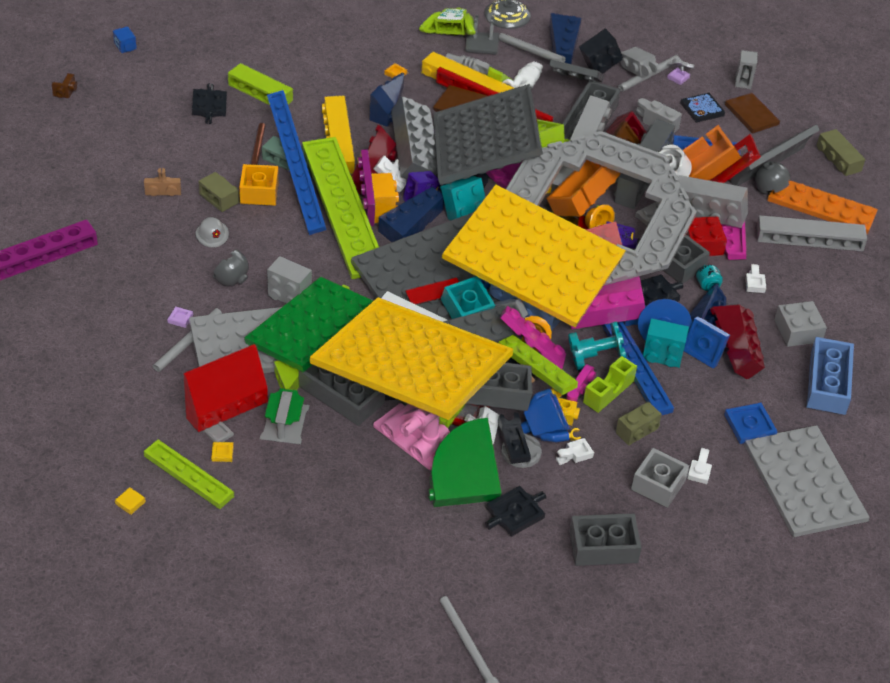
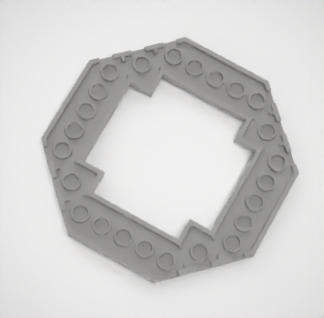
(670, 220)

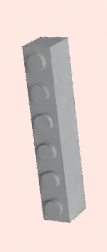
(591, 121)
(811, 233)

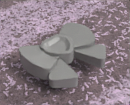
(681, 64)

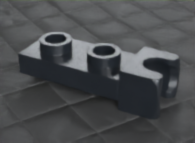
(514, 439)

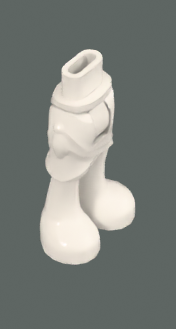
(526, 75)

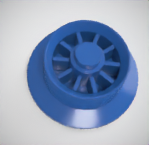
(663, 310)

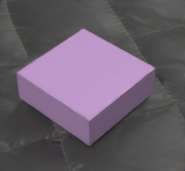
(678, 76)
(180, 317)

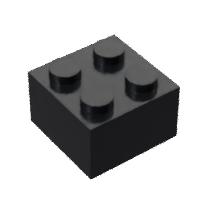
(601, 51)

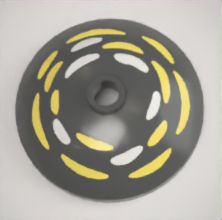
(508, 14)

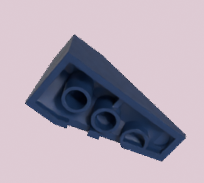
(384, 99)
(713, 298)

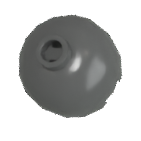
(772, 177)
(232, 270)

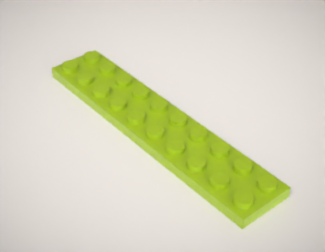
(340, 199)

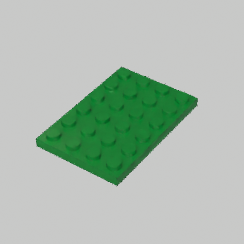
(307, 323)

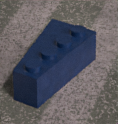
(564, 35)
(411, 215)

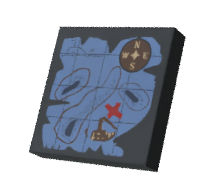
(702, 107)

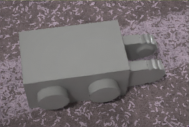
(639, 62)
(655, 110)

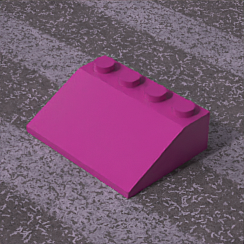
(615, 303)

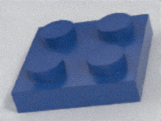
(706, 342)
(750, 422)

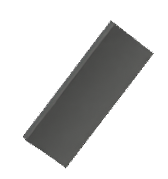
(776, 154)

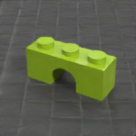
(602, 392)

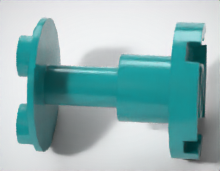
(588, 347)

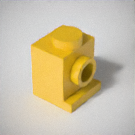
(569, 409)

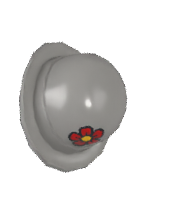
(212, 232)

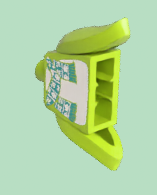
(449, 21)

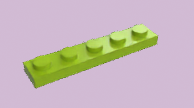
(540, 365)
(189, 474)

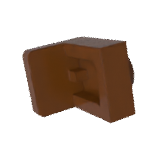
(66, 88)

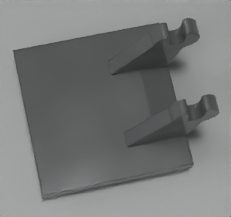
(483, 42)

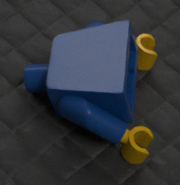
(547, 419)

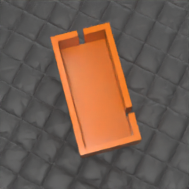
(712, 160)
(581, 189)

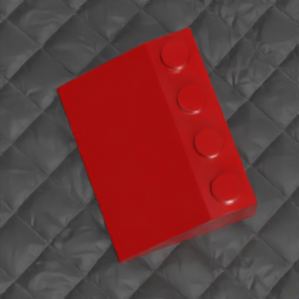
(224, 388)

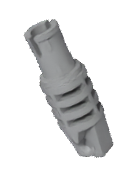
(477, 65)

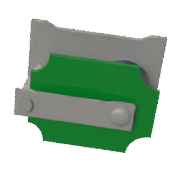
(285, 417)

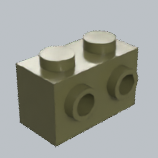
(218, 191)
(638, 423)

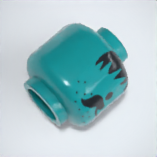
(708, 276)

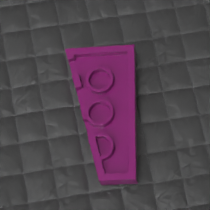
(367, 186)

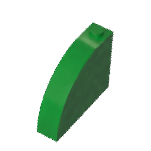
(465, 467)

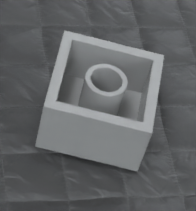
(287, 279)
(799, 323)
(660, 477)

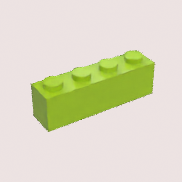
(257, 84)

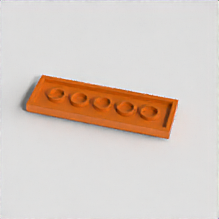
(823, 205)

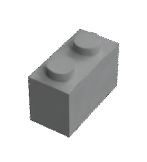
(746, 69)

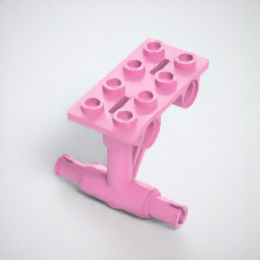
(413, 431)

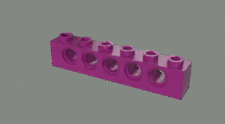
(46, 248)

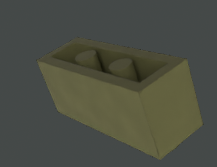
(840, 152)

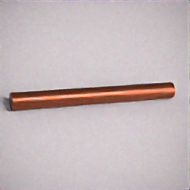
(258, 143)

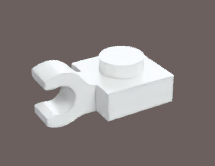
(754, 281)
(576, 450)
(699, 469)

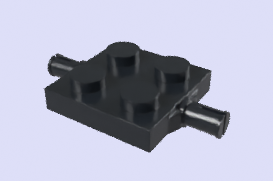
(209, 103)
(659, 288)
(515, 510)

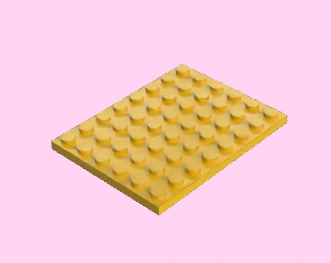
(534, 255)
(412, 357)

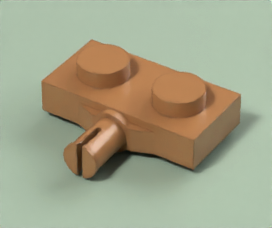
(162, 185)

